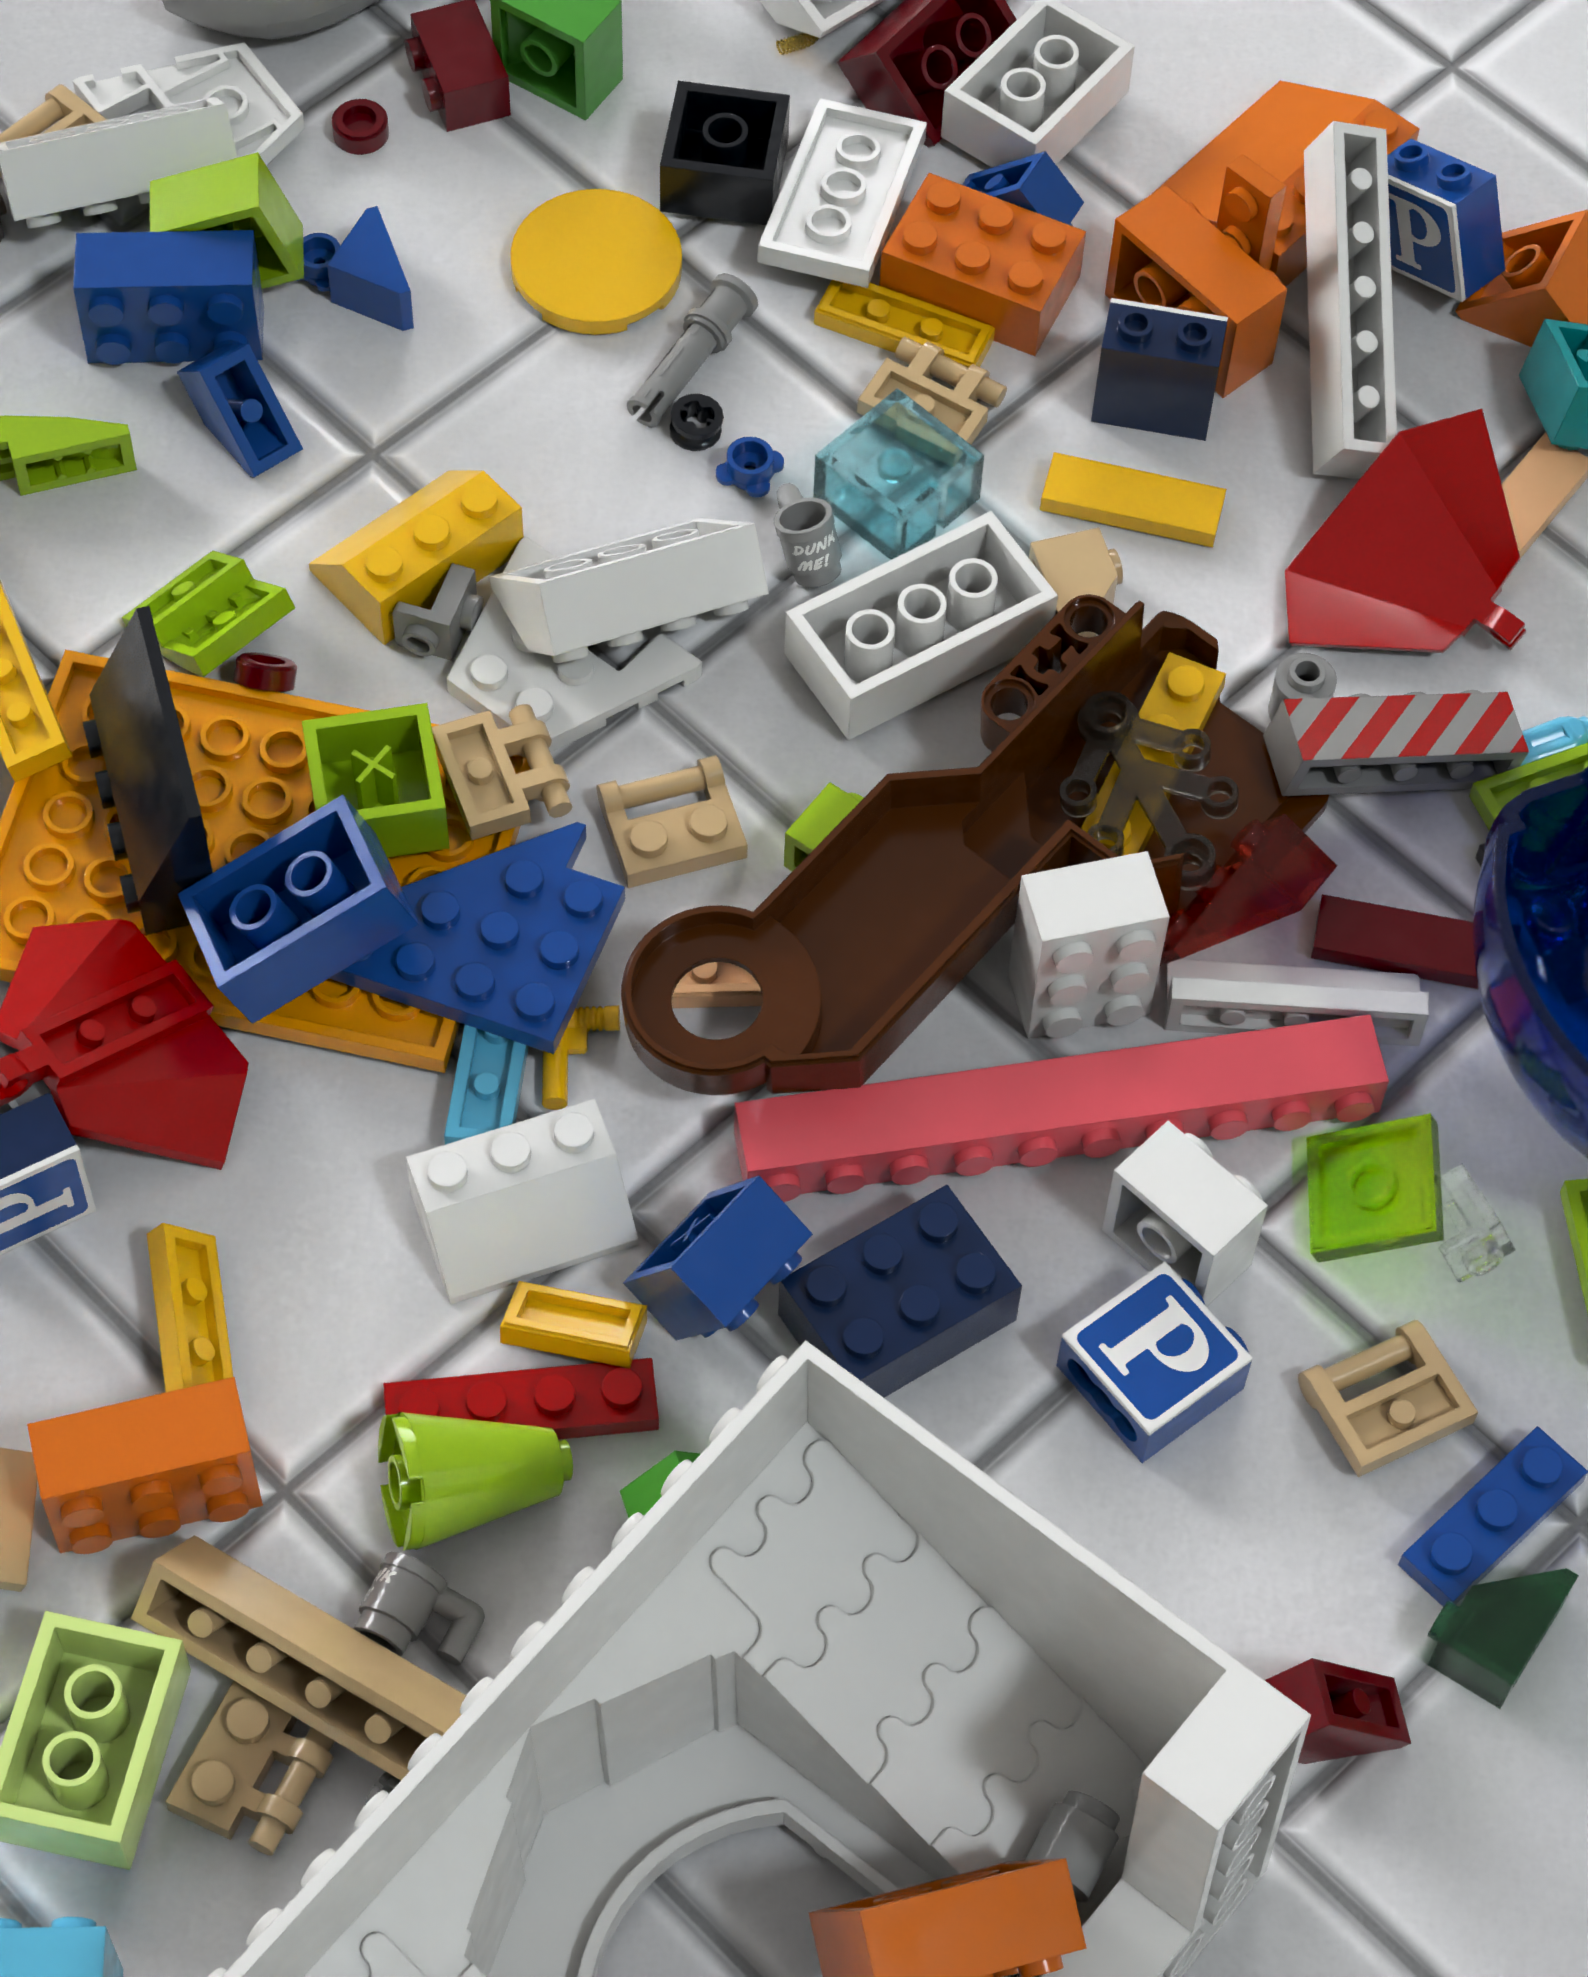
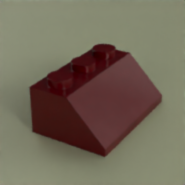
(920, 53)

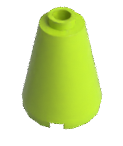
(464, 1473)

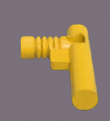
(573, 1042)

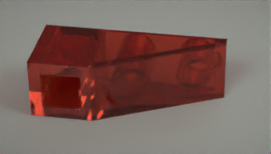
(1263, 881)

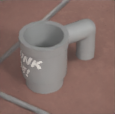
(807, 537)
(403, 1601)

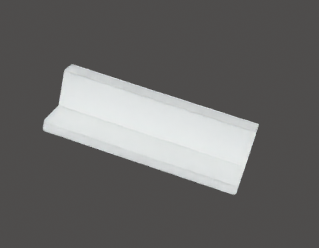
(1263, 996)

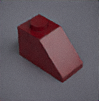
(1348, 1707)

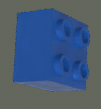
(720, 1260)

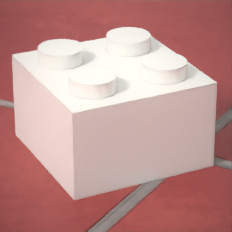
(1184, 1210)

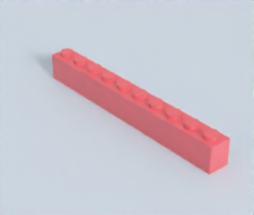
(1060, 1107)

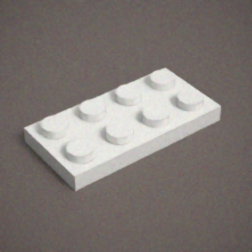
(842, 193)

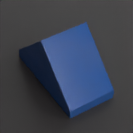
(369, 276)

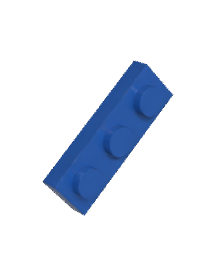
(1493, 1518)

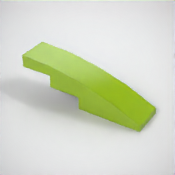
(62, 451)

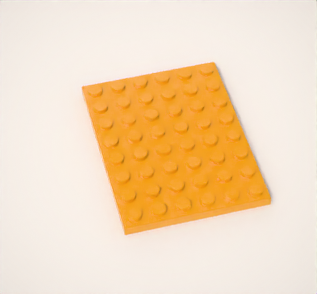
(249, 786)

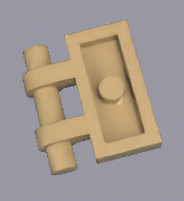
(952, 407)
(484, 779)
(233, 1761)

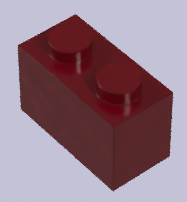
(458, 65)

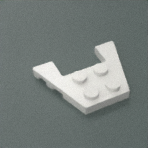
(257, 106)
(570, 696)

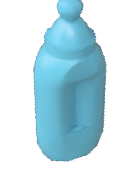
(1555, 737)

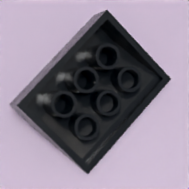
(147, 779)

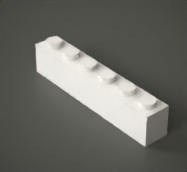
(1349, 299)

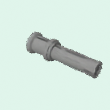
(705, 332)

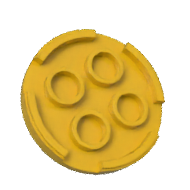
(596, 260)

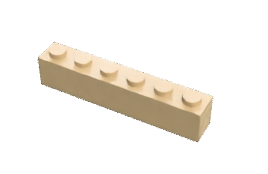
(295, 1655)

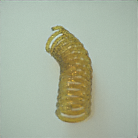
(793, 41)

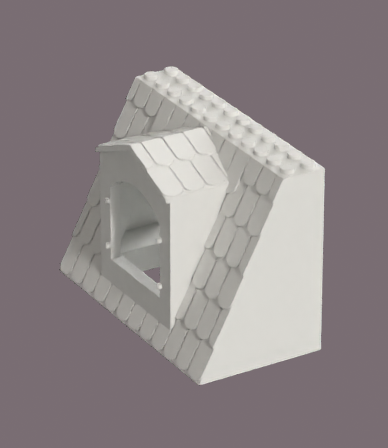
(826, 1643)

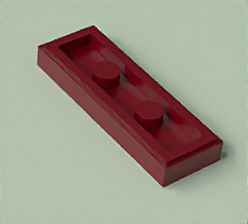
(1395, 941)

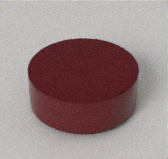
(360, 126)
(265, 672)

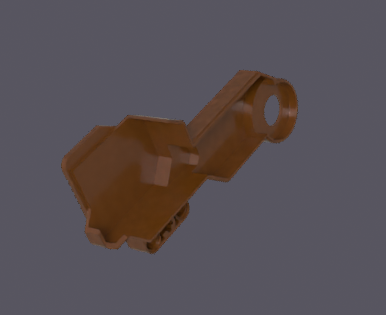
(933, 871)

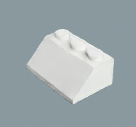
(522, 1201)

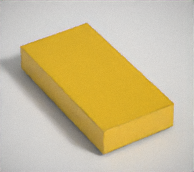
(573, 1324)

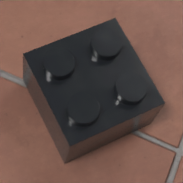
(724, 152)

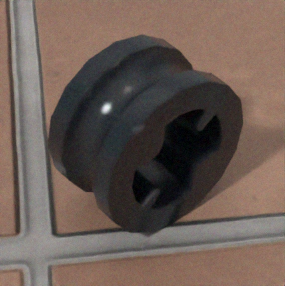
(685, 432)

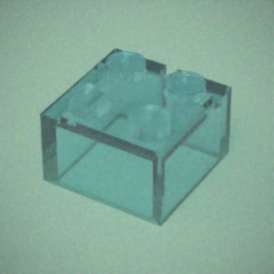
(898, 475)

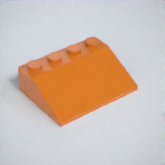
(1275, 138)

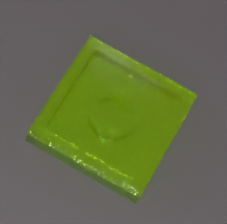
(1374, 1188)

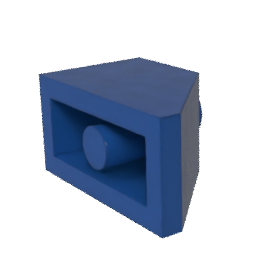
(1031, 184)
(240, 407)

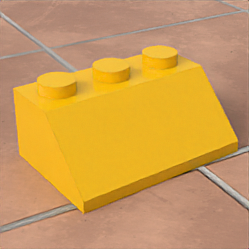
(412, 546)

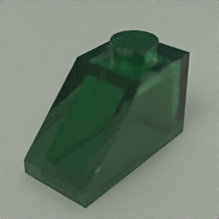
(1497, 1631)

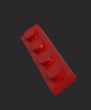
(568, 1399)

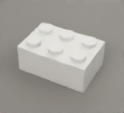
(1037, 87)
(1087, 945)

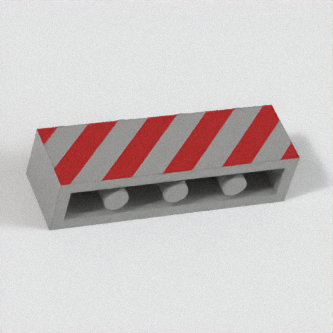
(1392, 742)

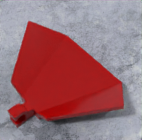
(1411, 549)
(120, 1043)

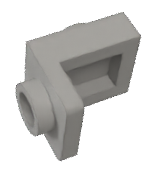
(443, 627)

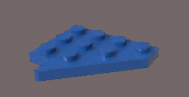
(500, 941)

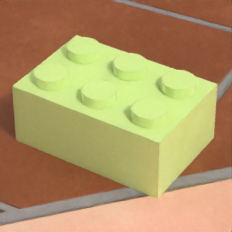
(89, 1738)

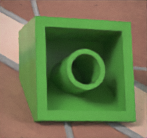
(561, 49)

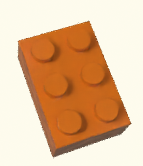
(984, 260)
(1181, 261)
(145, 1466)
(957, 1926)

